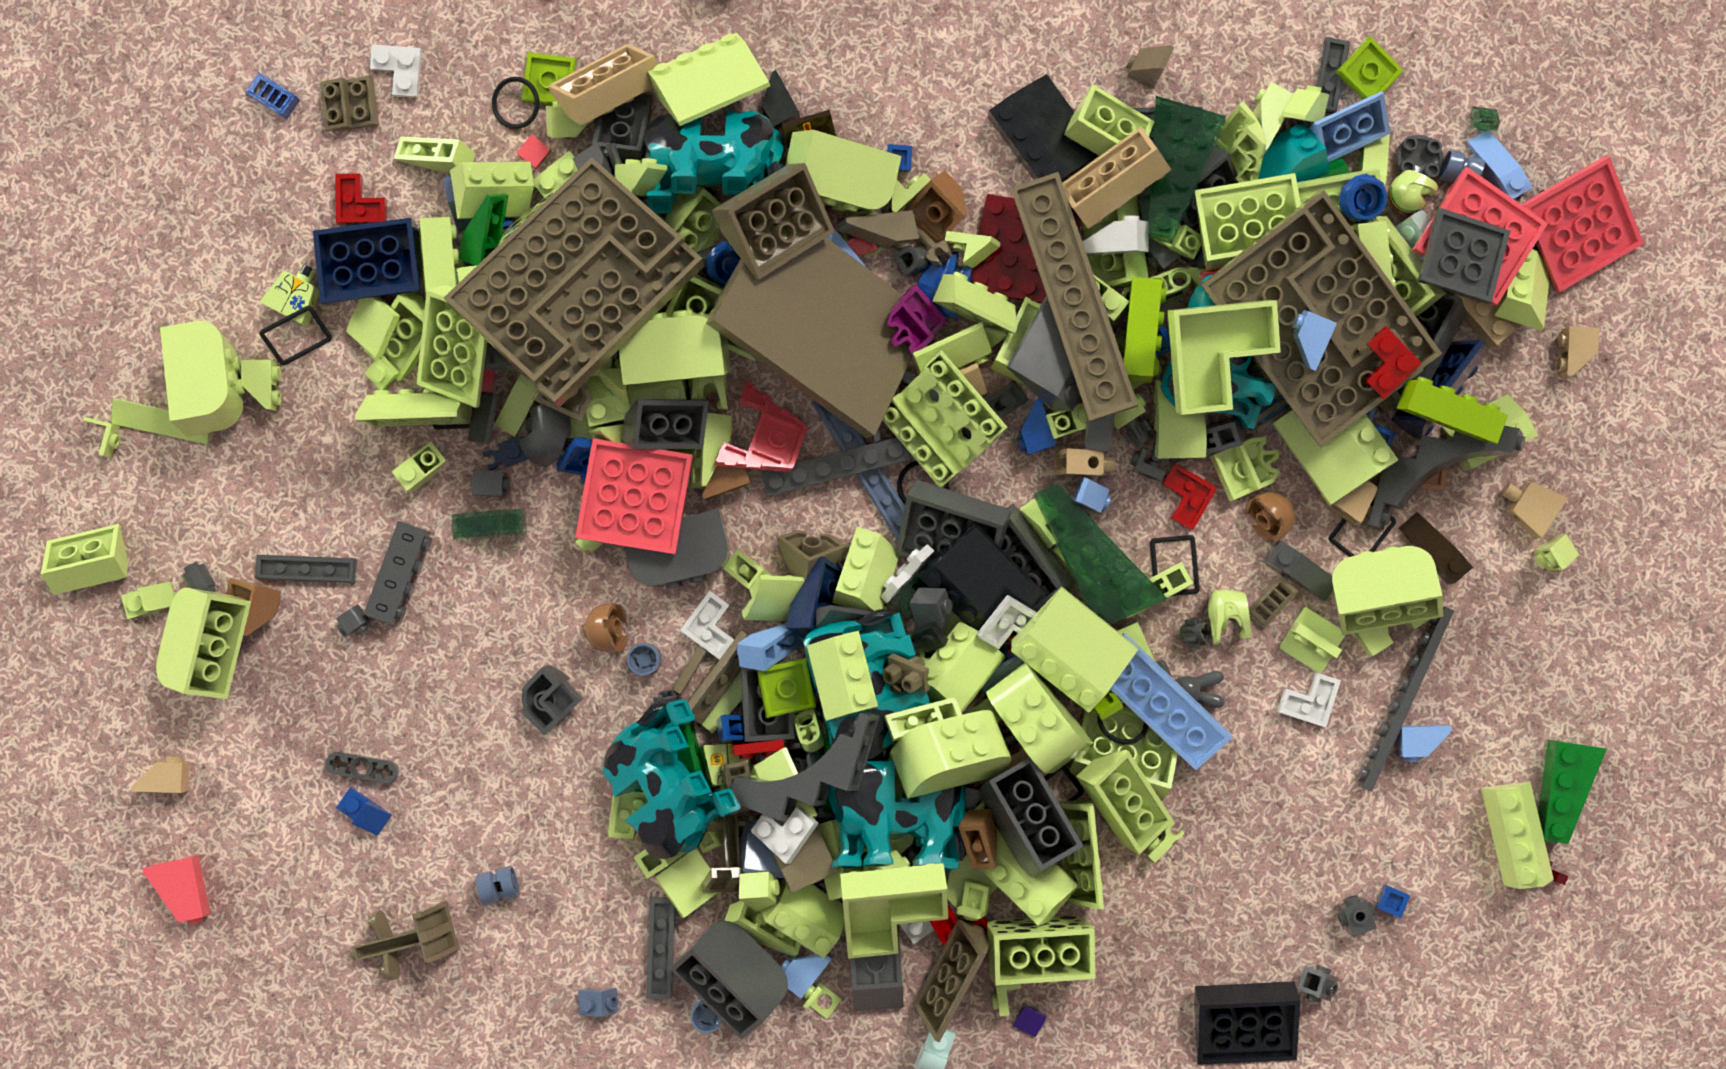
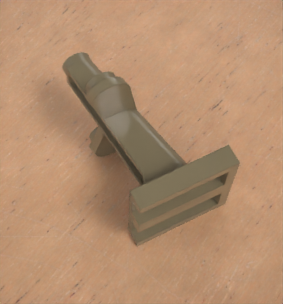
(728, 877)
(432, 932)

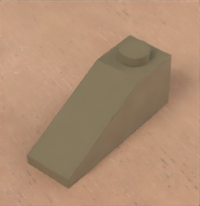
(1149, 64)
(886, 229)

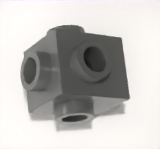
(1359, 923)
(1318, 983)

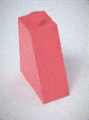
(181, 888)

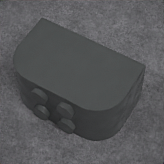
(700, 552)
(1029, 817)
(733, 976)

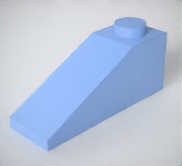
(1499, 165)
(767, 647)

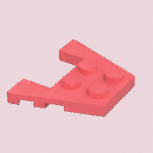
(774, 440)

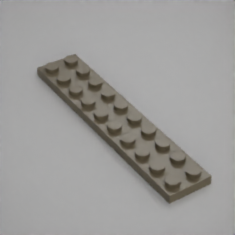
(1074, 297)

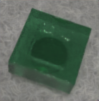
(1484, 118)

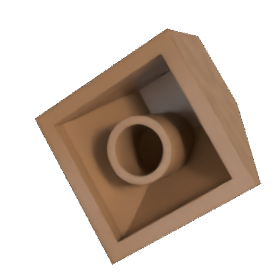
(939, 207)
(263, 602)

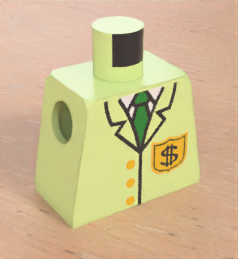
(712, 757)

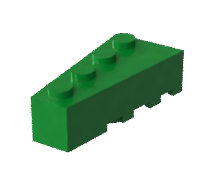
(1565, 787)

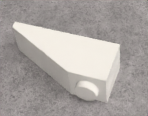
(1119, 238)

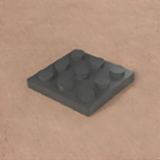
(1463, 256)

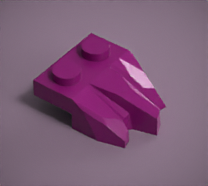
(915, 320)

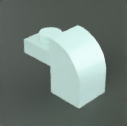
(934, 1054)

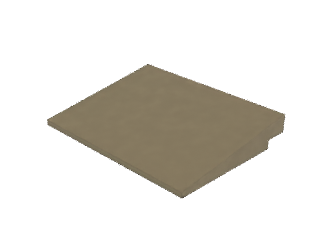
(1322, 268)
(575, 281)
(821, 330)

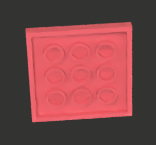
(1484, 202)
(1586, 224)
(634, 496)

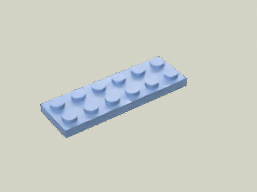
(1169, 709)

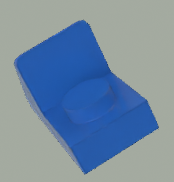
(363, 811)

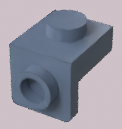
(597, 1002)

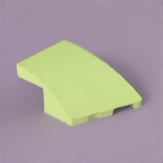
(1244, 141)
(1176, 433)

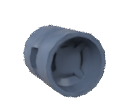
(1455, 162)
(644, 659)
(489, 888)
(704, 1018)

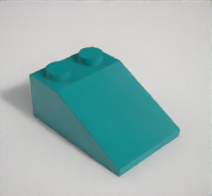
(1295, 152)

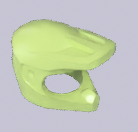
(701, 386)
(1225, 605)

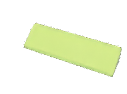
(150, 420)

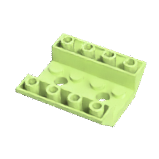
(934, 428)

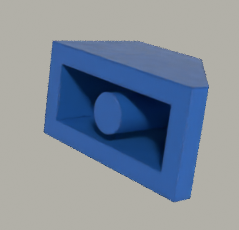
(1035, 431)
(730, 729)

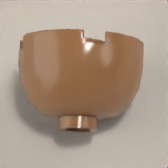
(1272, 514)
(604, 628)

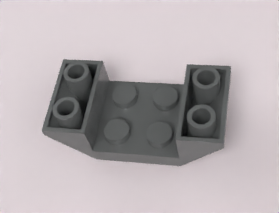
(877, 981)

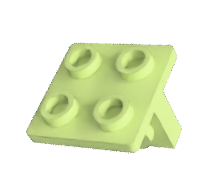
(1312, 640)

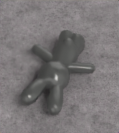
(1194, 685)

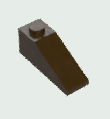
(1447, 558)

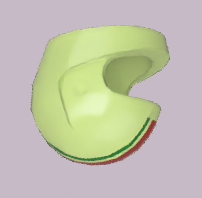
(1407, 191)

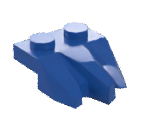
(932, 276)
(576, 458)

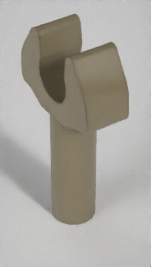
(934, 248)

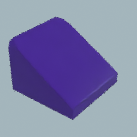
(1029, 1020)

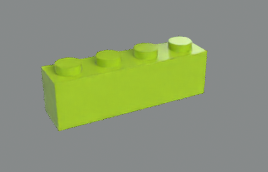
(1143, 327)
(1452, 411)

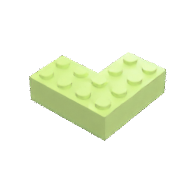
(1206, 339)
(889, 897)

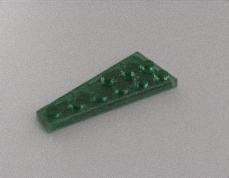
(1186, 142)
(1103, 573)

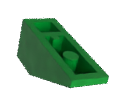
(484, 229)

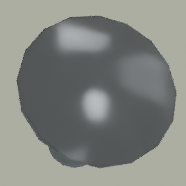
(1420, 155)

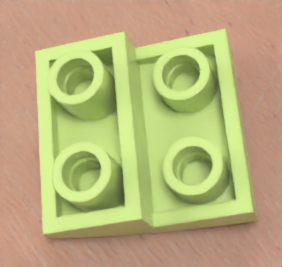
(772, 597)

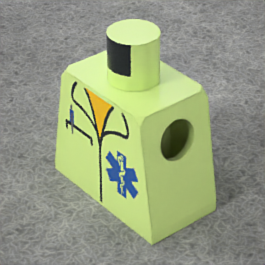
(292, 293)

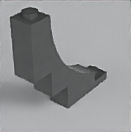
(1434, 454)
(839, 767)

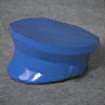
(1363, 198)
(722, 263)

